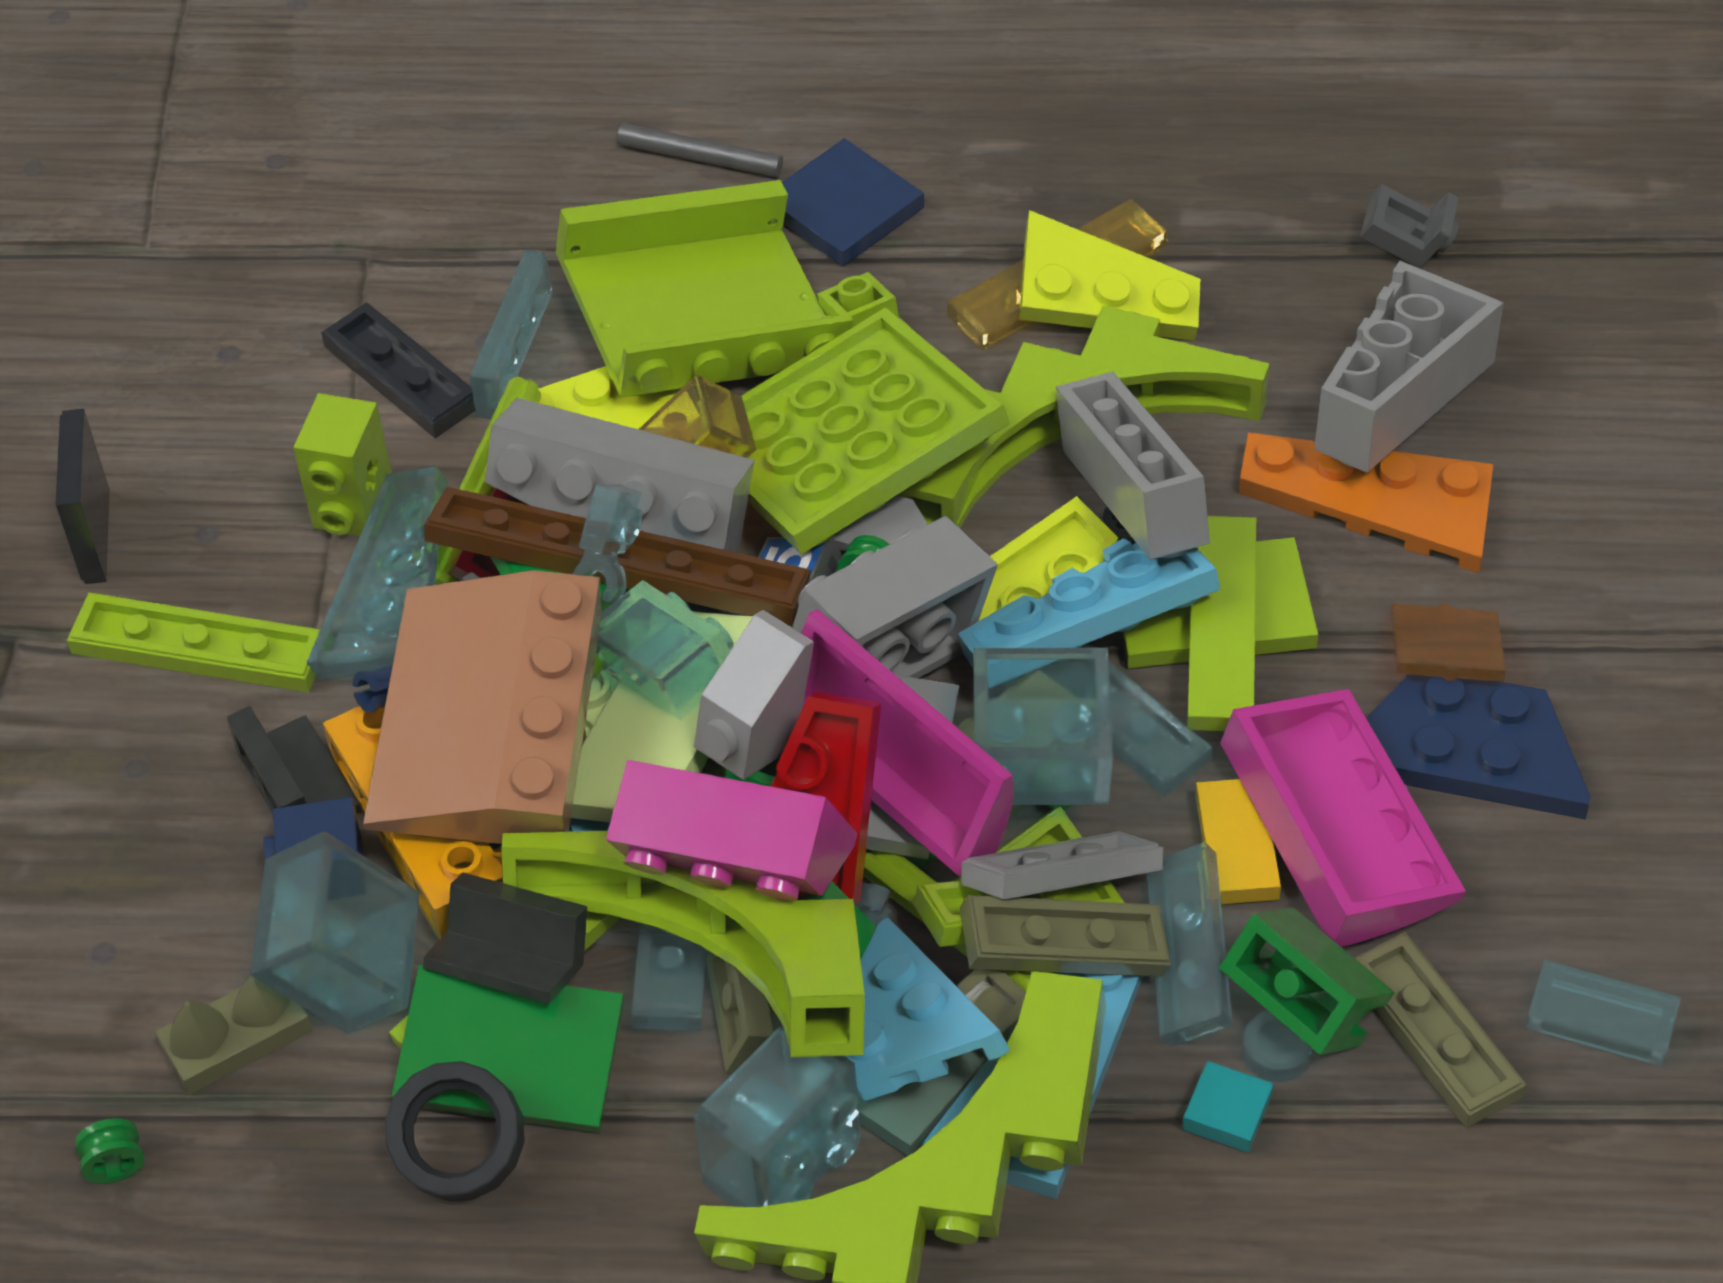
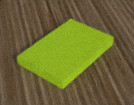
(1281, 614)

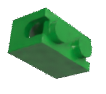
(1306, 980)

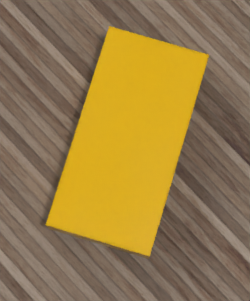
(1240, 840)

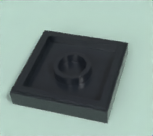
(82, 496)

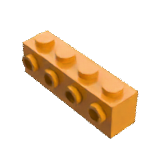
(422, 861)

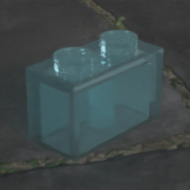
(661, 648)

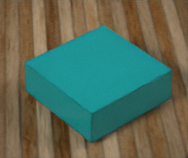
(1227, 1106)

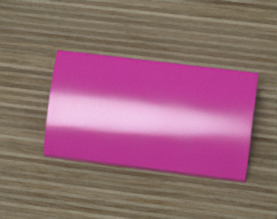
(925, 767)
(1340, 815)

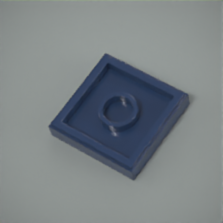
(847, 201)

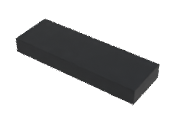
(400, 369)

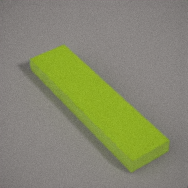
(1224, 627)
(194, 642)

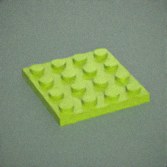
(859, 427)

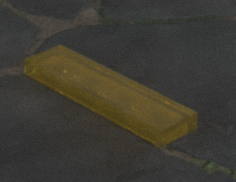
(993, 306)

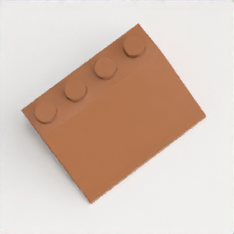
(486, 707)

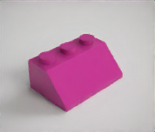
(728, 831)

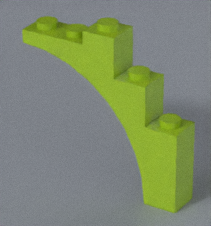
(1156, 370)
(792, 951)
(957, 1181)

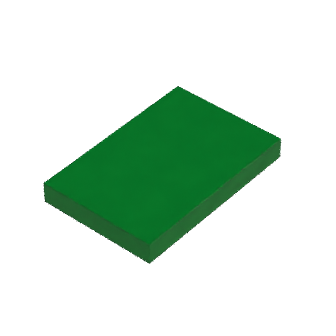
(546, 1054)

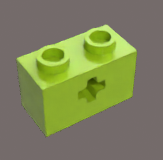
(341, 462)

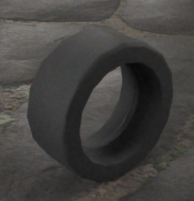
(403, 1115)

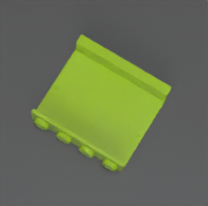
(692, 287)

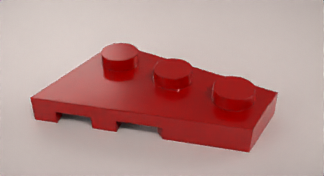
(835, 758)

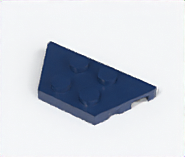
(1481, 743)

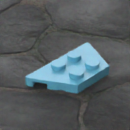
(913, 1017)

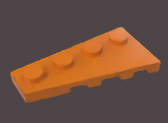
(1406, 495)

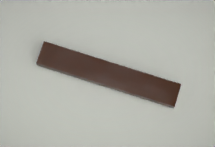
(669, 564)

